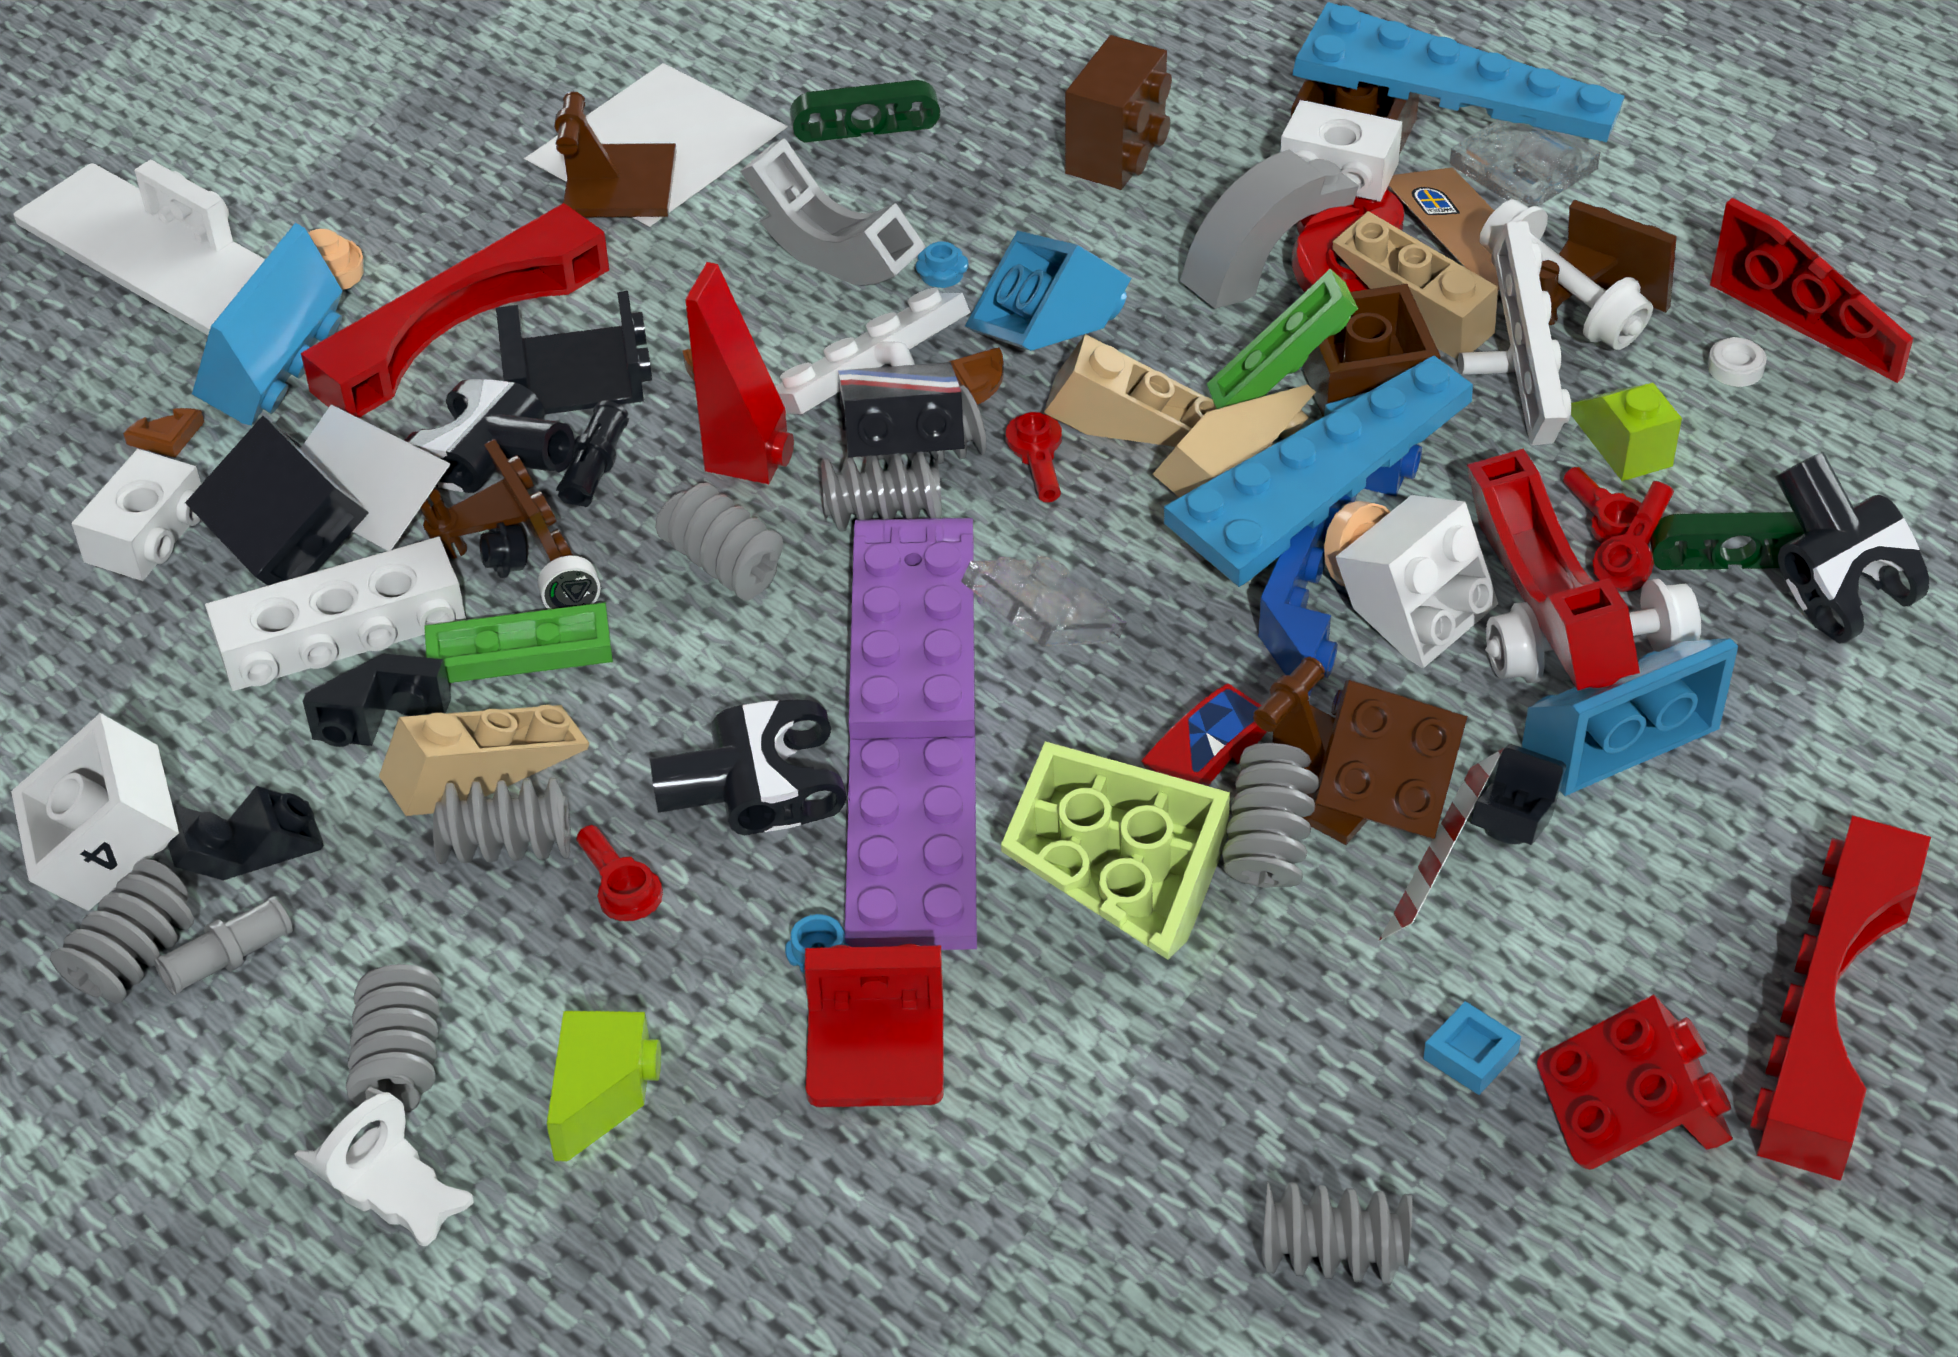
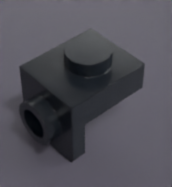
(1520, 797)

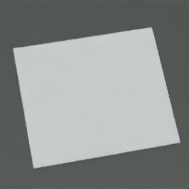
(671, 107)

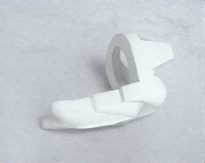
(385, 1170)

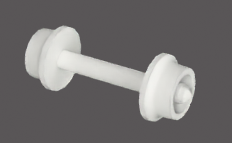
(1615, 314)
(1518, 644)

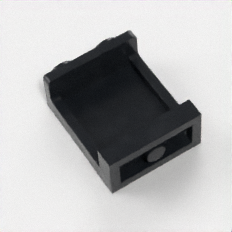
(275, 506)

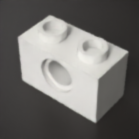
(1357, 142)
(138, 515)

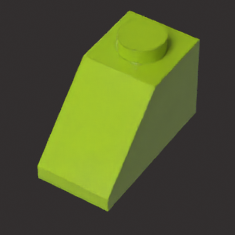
(1631, 429)
(598, 1076)

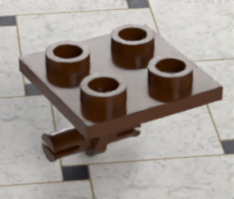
(611, 177)
(1611, 249)
(501, 502)
(1307, 728)
(1389, 759)

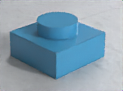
(1472, 1047)

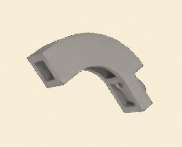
(1252, 217)
(822, 232)

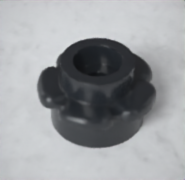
(503, 549)

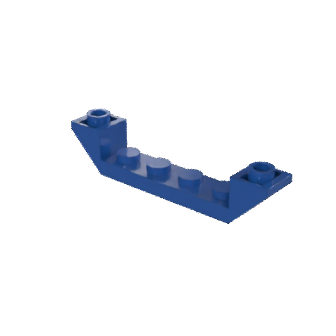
(1284, 622)

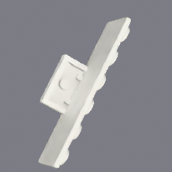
(156, 239)

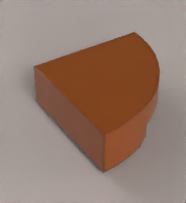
(980, 373)
(166, 434)

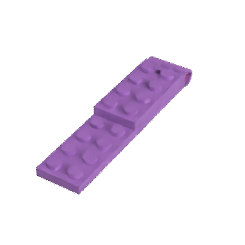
(912, 737)

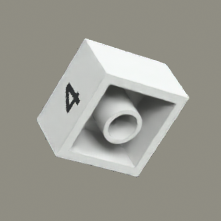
(93, 812)

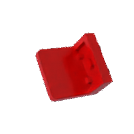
(875, 1026)
(1632, 1084)

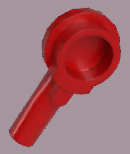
(1034, 440)
(1611, 511)
(1627, 556)
(627, 886)

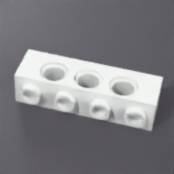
(334, 613)

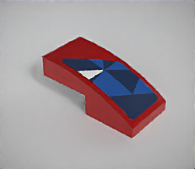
(1207, 737)

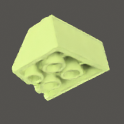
(1121, 841)

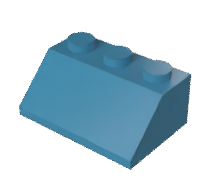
(1047, 293)
(267, 328)
(1636, 718)

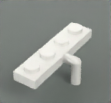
(884, 343)
(1531, 349)

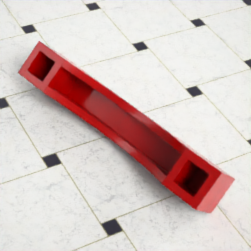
(368, 358)
(1579, 617)
(1818, 1091)

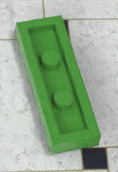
(1285, 342)
(521, 642)

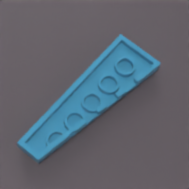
(1364, 48)
(1258, 506)

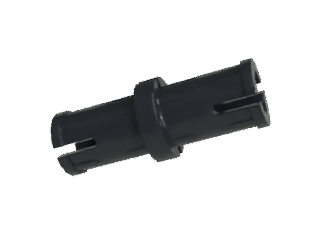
(593, 454)

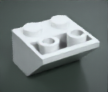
(1419, 576)

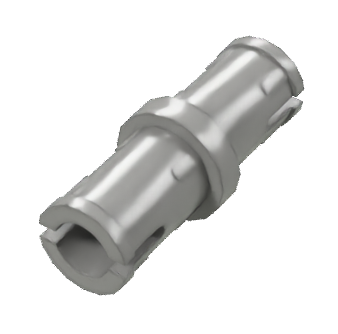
(223, 945)

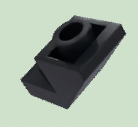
(354, 703)
(259, 834)

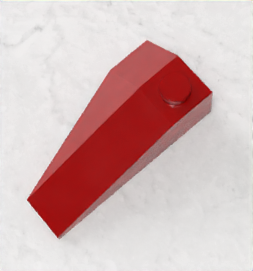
(1790, 282)
(736, 399)

